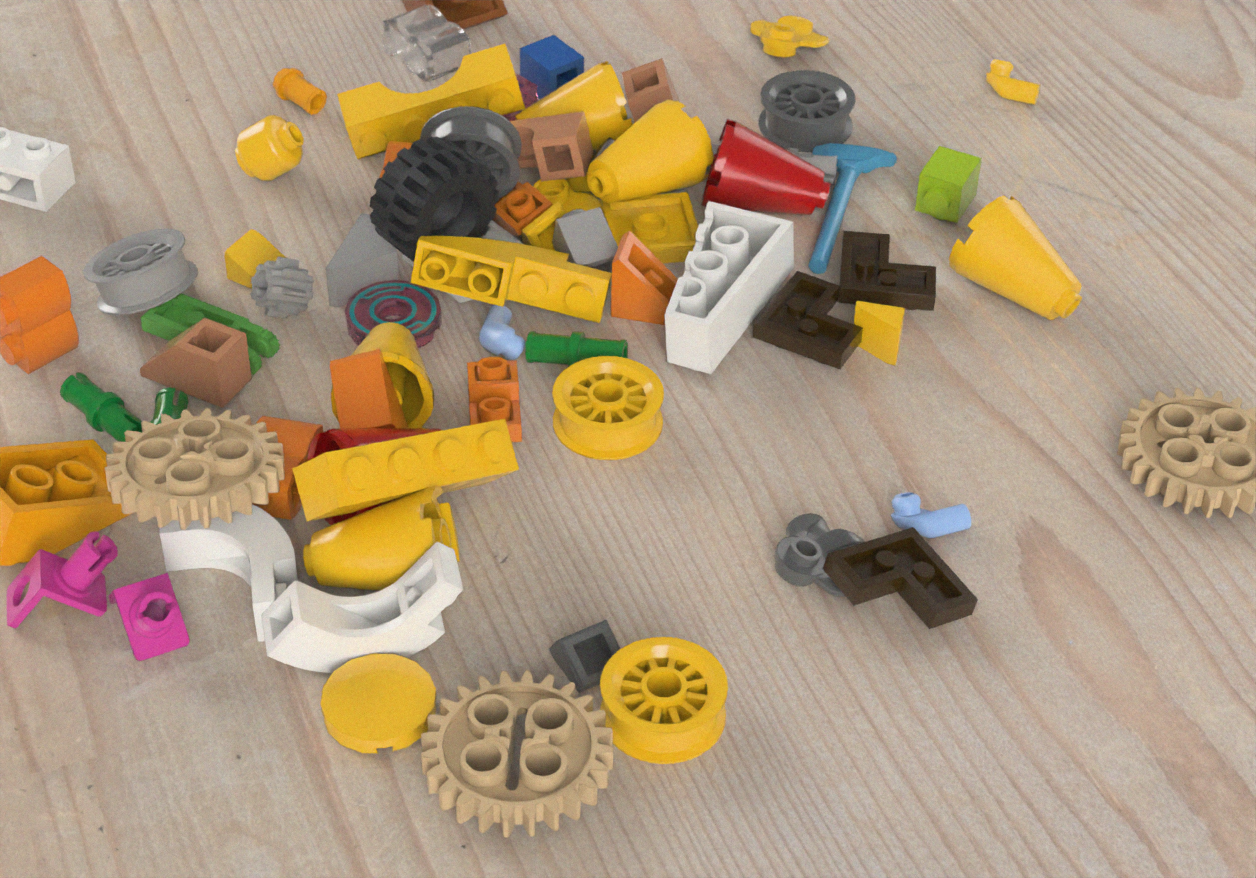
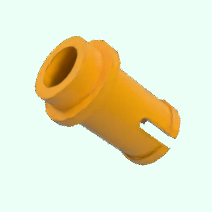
(292, 86)

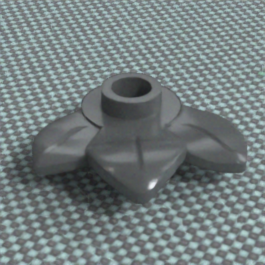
(805, 549)

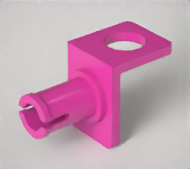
(70, 581)
(151, 617)

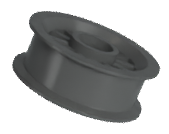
(806, 110)
(484, 137)

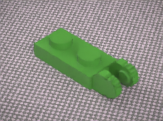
(184, 311)

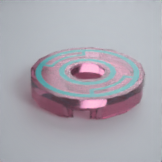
(414, 303)

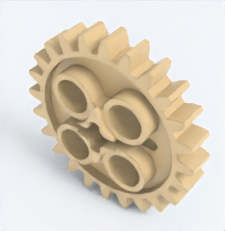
(1192, 451)
(195, 468)
(561, 758)

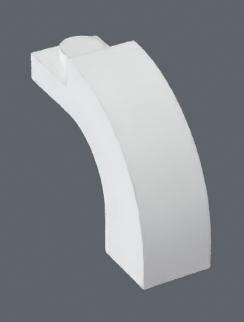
(248, 546)
(329, 630)

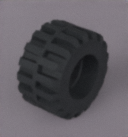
(433, 193)

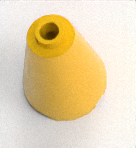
(595, 94)
(653, 156)
(1016, 260)
(405, 369)
(380, 543)

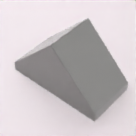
(360, 262)

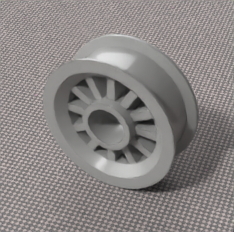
(140, 271)

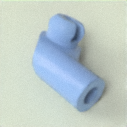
(498, 336)
(928, 523)

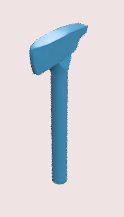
(851, 163)

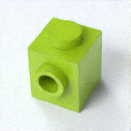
(948, 184)

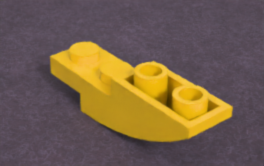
(510, 271)

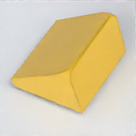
(541, 230)
(246, 255)
(881, 329)

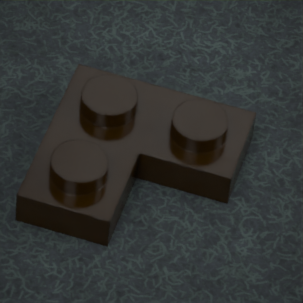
(872, 279)
(801, 325)
(906, 566)

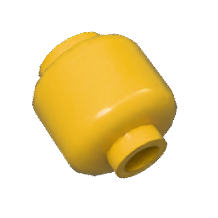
(269, 148)

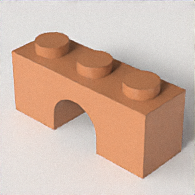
(555, 145)

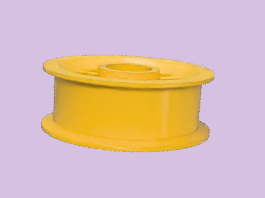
(607, 407)
(664, 699)

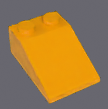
(52, 497)

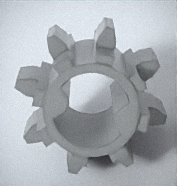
(282, 287)

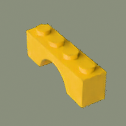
(381, 115)
(391, 469)

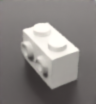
(33, 170)

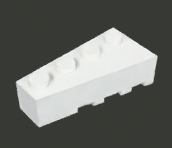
(725, 283)

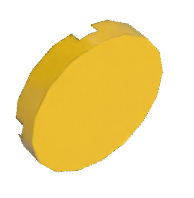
(378, 702)

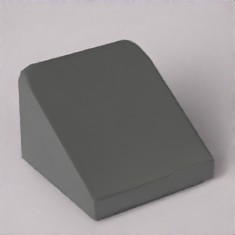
(585, 654)

